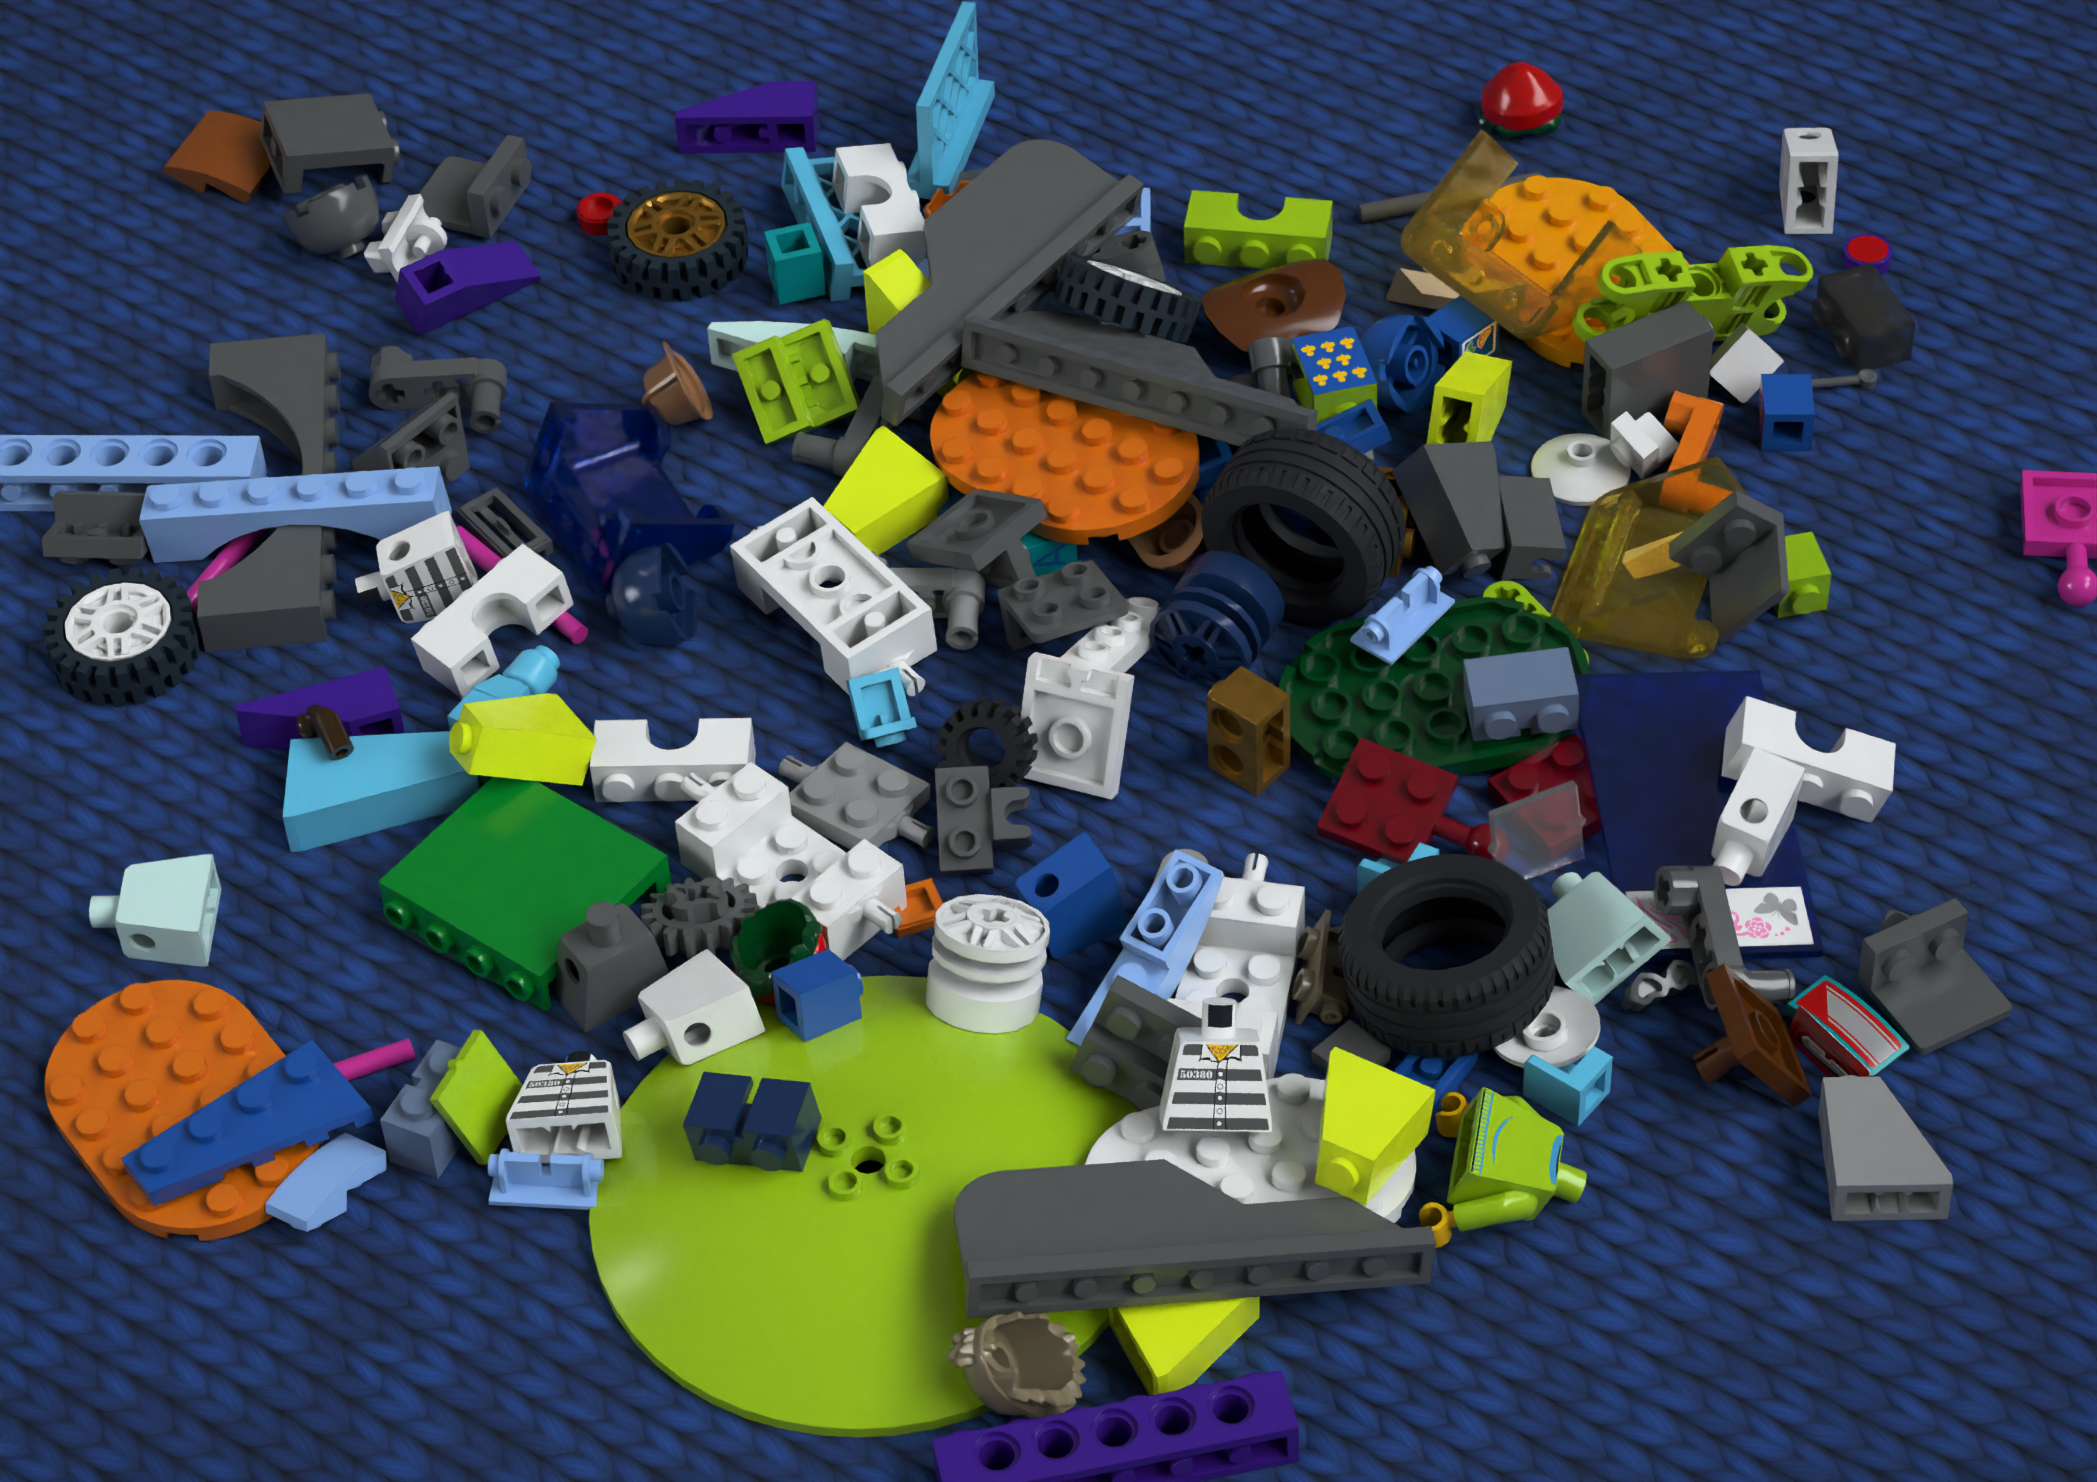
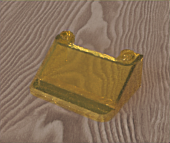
(1621, 574)

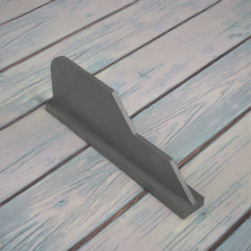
(995, 257)
(1125, 374)
(1163, 1238)

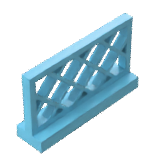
(950, 109)
(811, 202)

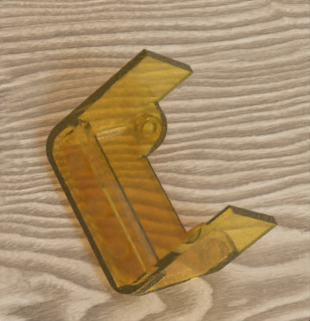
(1461, 226)

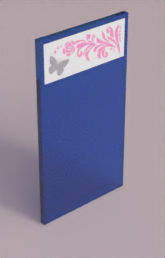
(1660, 794)

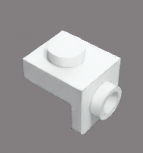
(1641, 443)

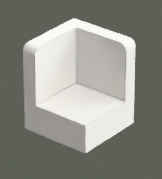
(1742, 361)

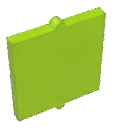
(477, 1096)

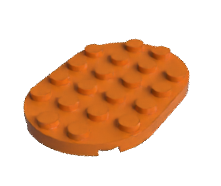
(1084, 461)
(146, 1065)

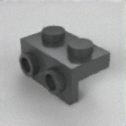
(96, 527)

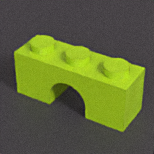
(1224, 237)

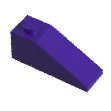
(753, 120)

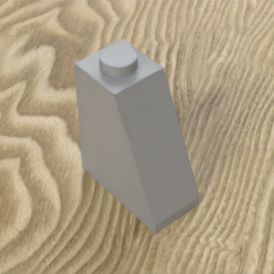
(1877, 1155)

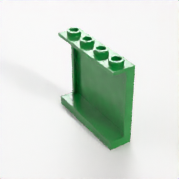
(515, 877)

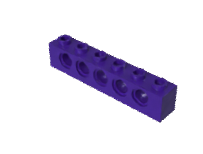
(1200, 1452)

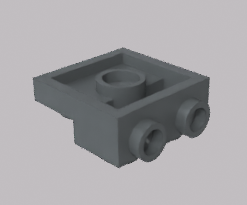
(1131, 1043)

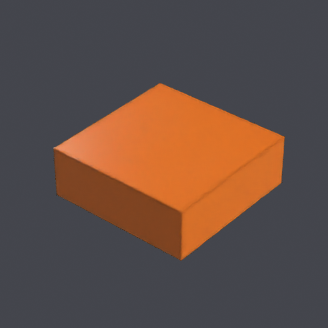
(921, 907)

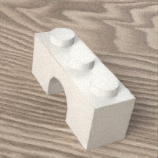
(876, 186)
(516, 591)
(632, 769)
(1848, 780)

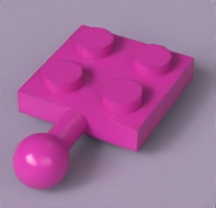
(2062, 522)

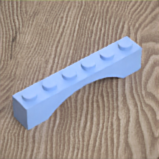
(198, 517)

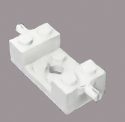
(864, 622)
(751, 836)
(1249, 951)

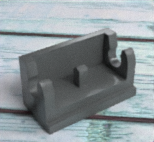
(1529, 528)

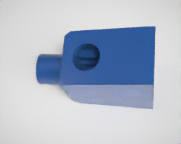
(1076, 896)

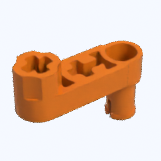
(1696, 422)

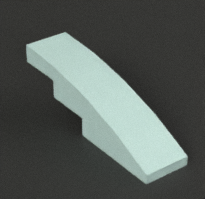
(730, 337)

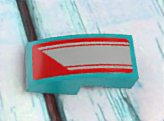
(1851, 1023)

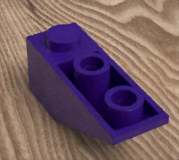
(461, 282)
(361, 700)

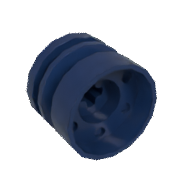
(1216, 618)

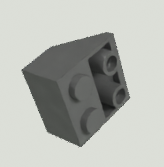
(425, 439)

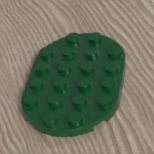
(1419, 699)

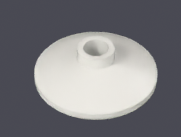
(1579, 468)
(1559, 1034)

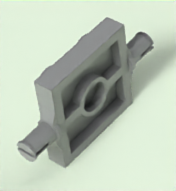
(858, 798)

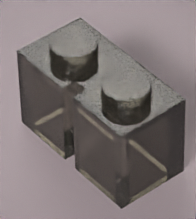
(1864, 318)

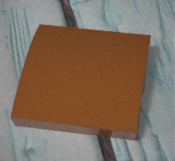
(222, 153)

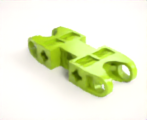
(1724, 292)

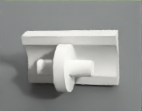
(407, 238)

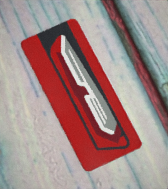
(1823, 1047)

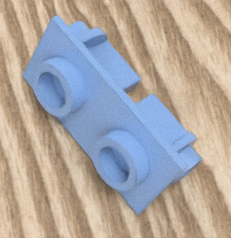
(1404, 616)
(561, 1183)

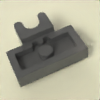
(976, 820)

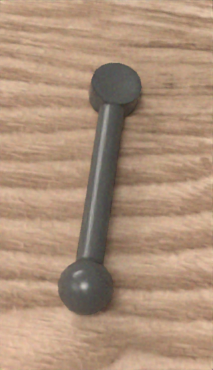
(1865, 379)

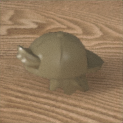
(1020, 1364)

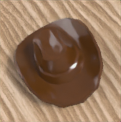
(1277, 302)

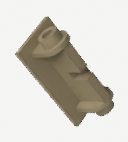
(1315, 984)

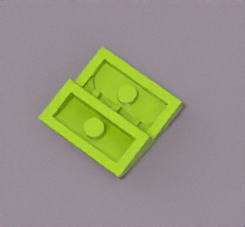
(797, 382)

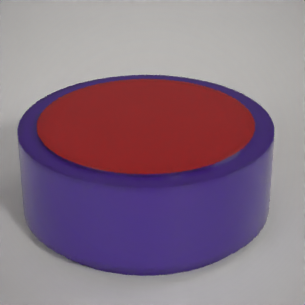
(1867, 249)

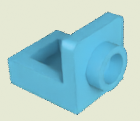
(880, 707)

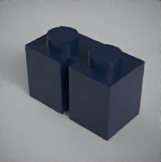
(766, 1134)

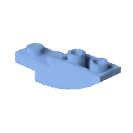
(1161, 933)

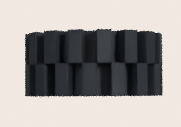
(1002, 721)

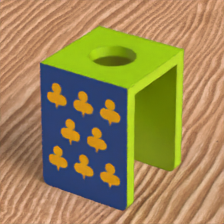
(1334, 372)

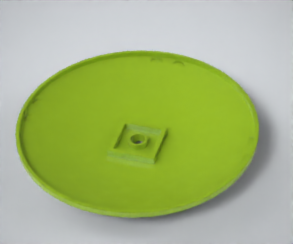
(832, 1287)

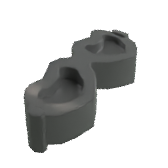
(1652, 988)

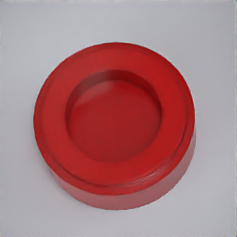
(595, 211)

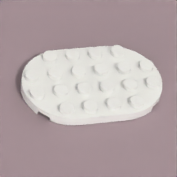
(1247, 1163)

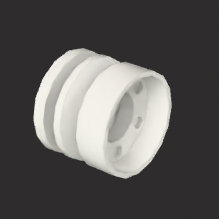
(987, 963)

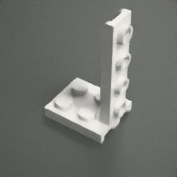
(1084, 703)

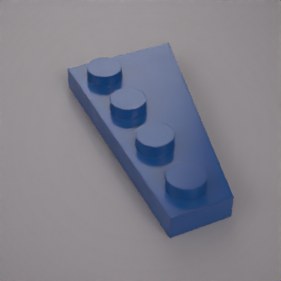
(271, 1111)

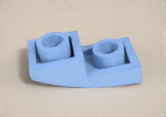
(321, 1182)

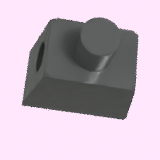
(606, 964)

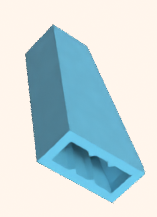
(374, 788)

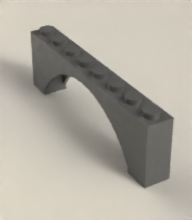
(282, 586)

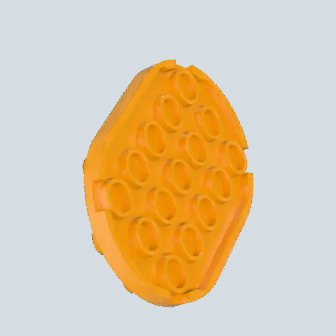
(1550, 229)

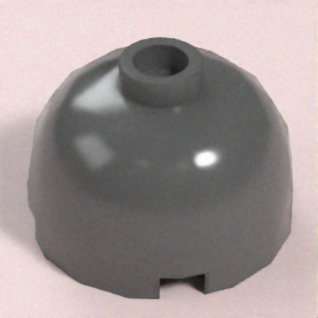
(336, 218)

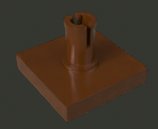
(1753, 1039)

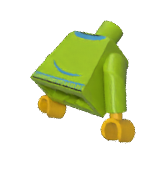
(1501, 1164)

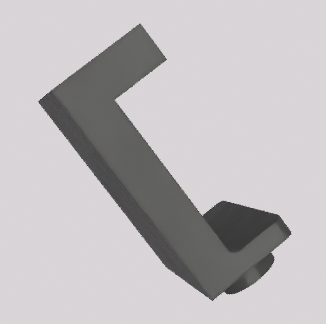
(326, 135)

